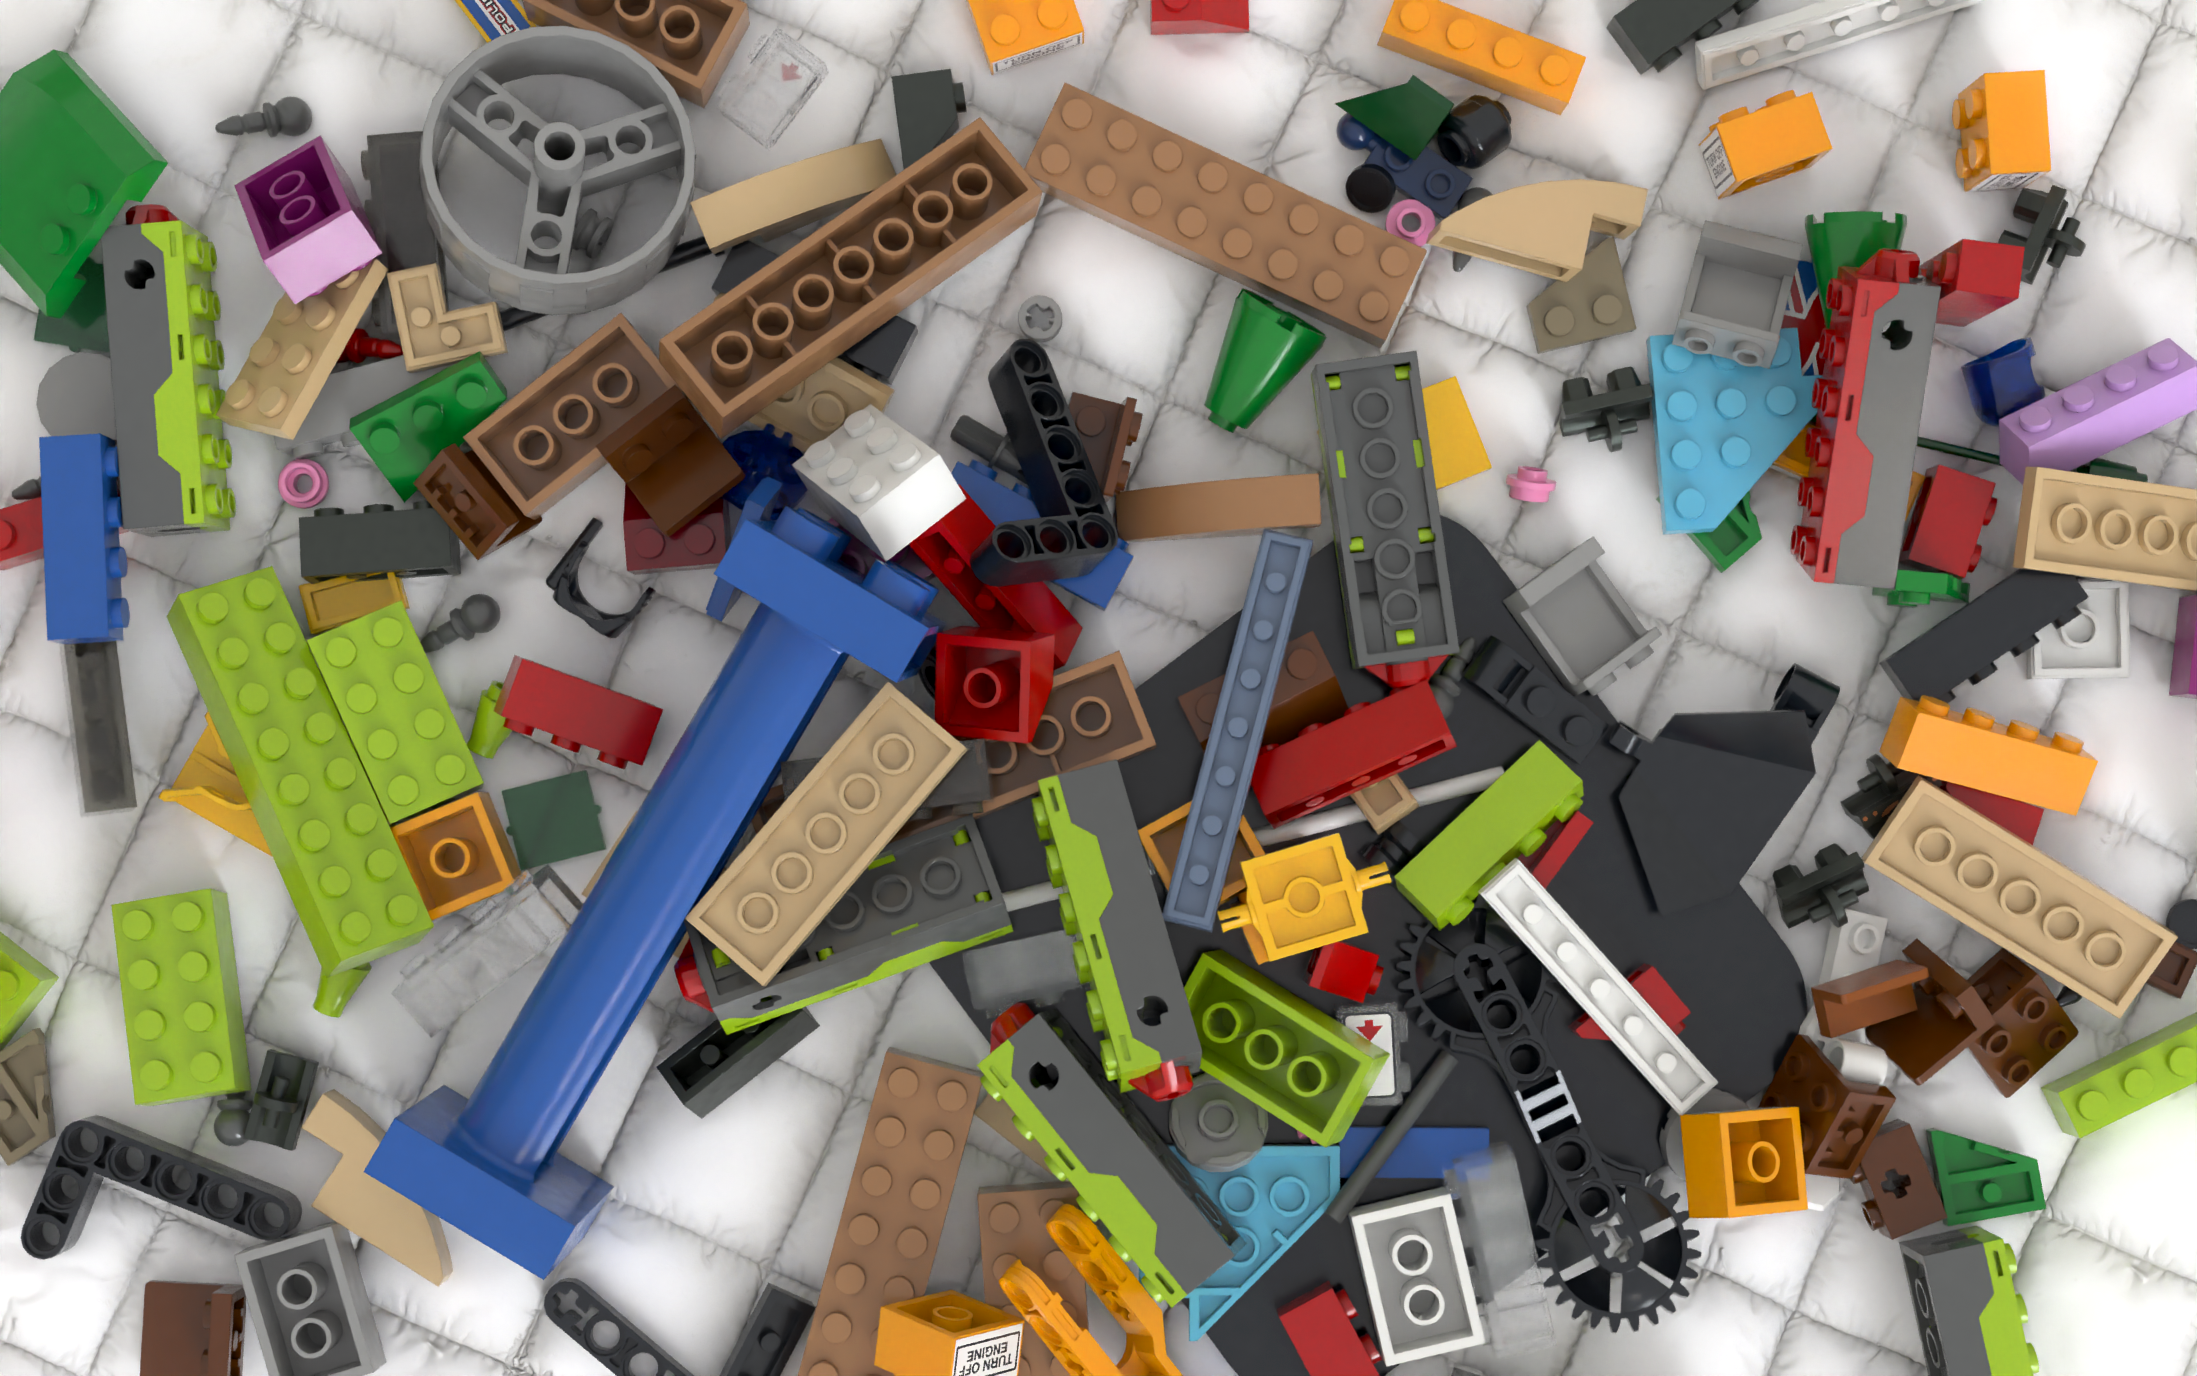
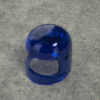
(2002, 381)

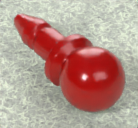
(362, 346)

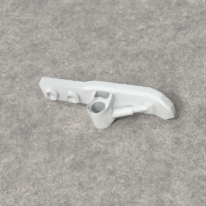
(1848, 951)

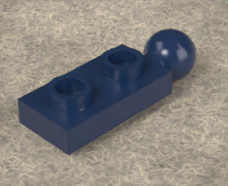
(1427, 179)

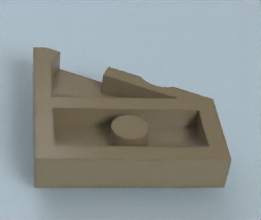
(1586, 306)
(25, 1098)

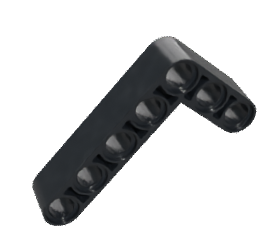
(1074, 518)
(154, 1179)

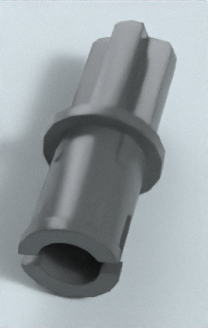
(988, 445)

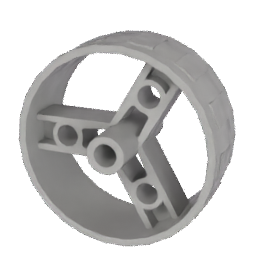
(557, 175)

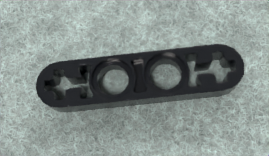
(631, 1340)

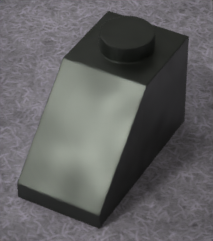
(926, 111)

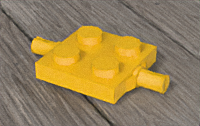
(1304, 897)

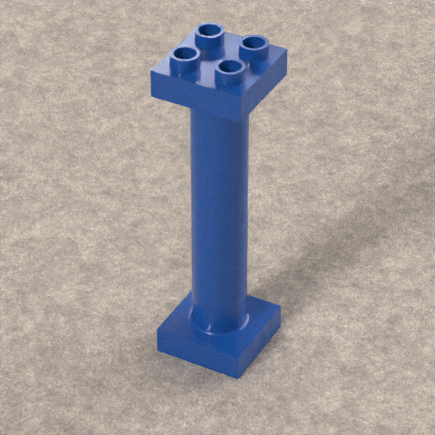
(495, 1157)

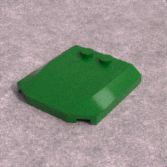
(63, 175)

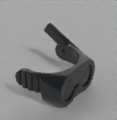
(569, 596)

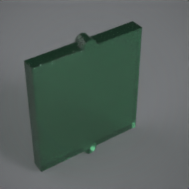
(84, 321)
(553, 820)

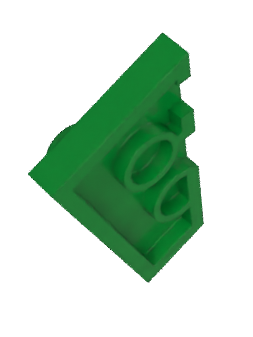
(424, 419)

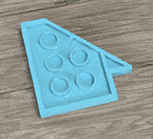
(1720, 426)
(1270, 1208)

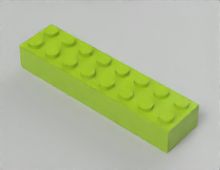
(299, 770)

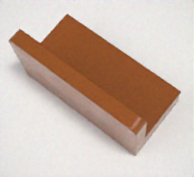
(1866, 997)

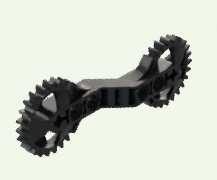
(1551, 1122)

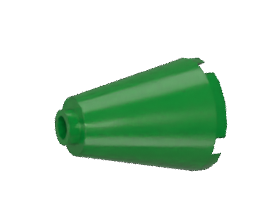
(1848, 241)
(1257, 359)

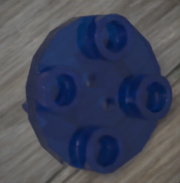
(764, 455)

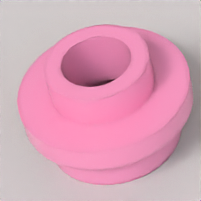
(1420, 211)
(288, 483)
(1530, 484)

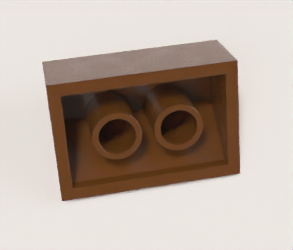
(1303, 696)

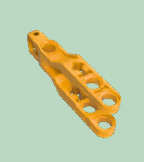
(1116, 1289)

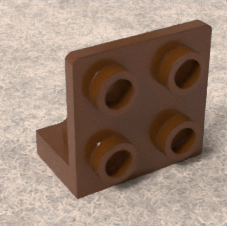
(1105, 433)
(671, 461)
(472, 501)
(1944, 1024)
(2028, 1025)
(1835, 1114)
(192, 1329)

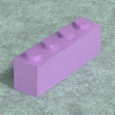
(2100, 411)

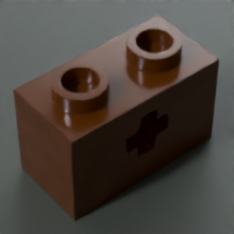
(1915, 1197)

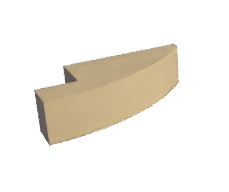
(792, 195)
(1542, 224)
(367, 1205)

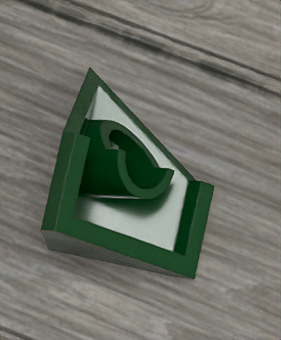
(1402, 114)

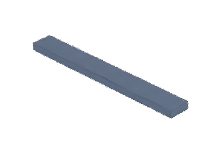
(1237, 730)

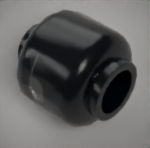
(1475, 132)

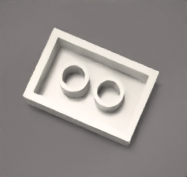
(879, 481)
(1416, 1276)

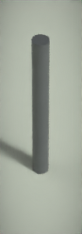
(1391, 1136)

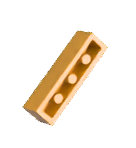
(1483, 52)
(1988, 755)

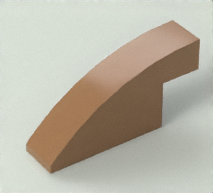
(1219, 508)

